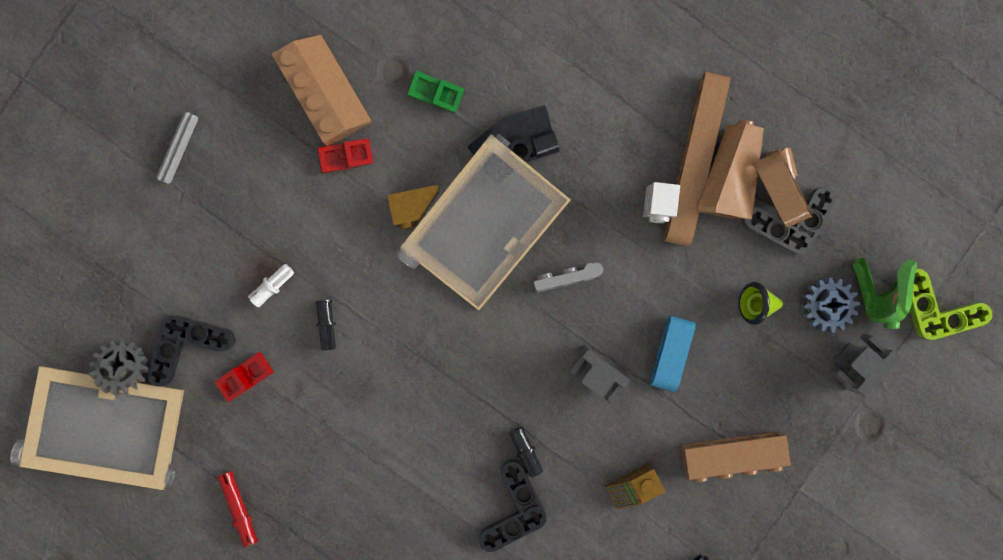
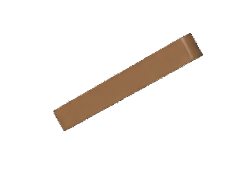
(697, 156)

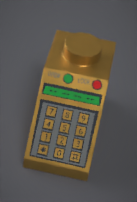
(411, 205)
(635, 487)

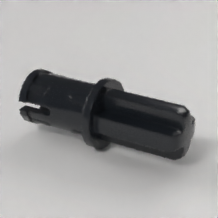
(326, 324)
(526, 452)

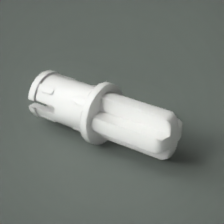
(270, 285)

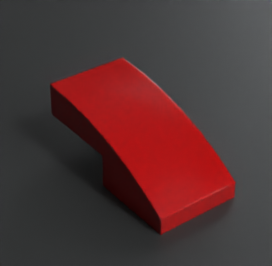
(345, 156)
(244, 377)

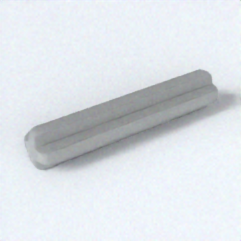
(177, 147)

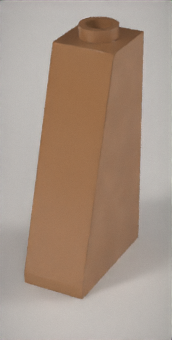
(734, 174)

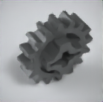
(112, 359)

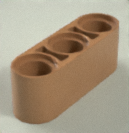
(783, 189)

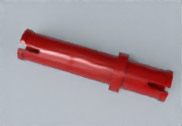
(240, 517)

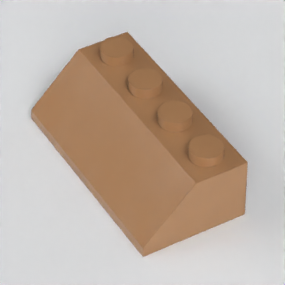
(322, 88)

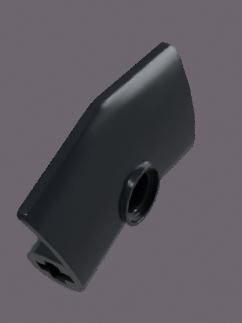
(525, 129)

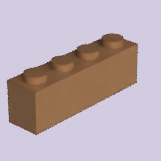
(735, 455)

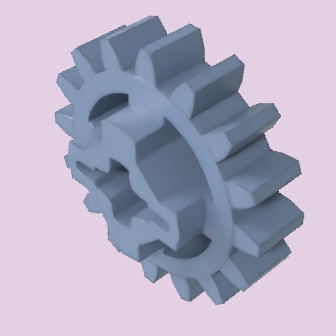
(829, 294)

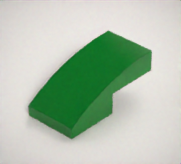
(435, 92)

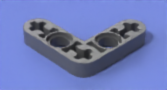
(798, 230)

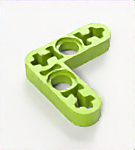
(932, 315)

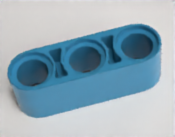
(672, 353)

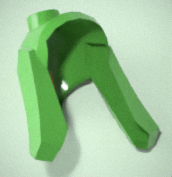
(893, 305)

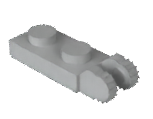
(570, 277)

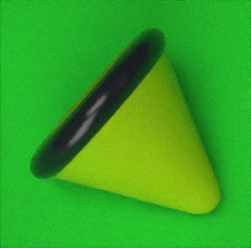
(757, 303)

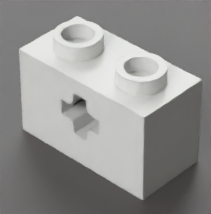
(661, 202)

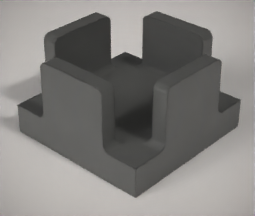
(863, 367)
(599, 374)

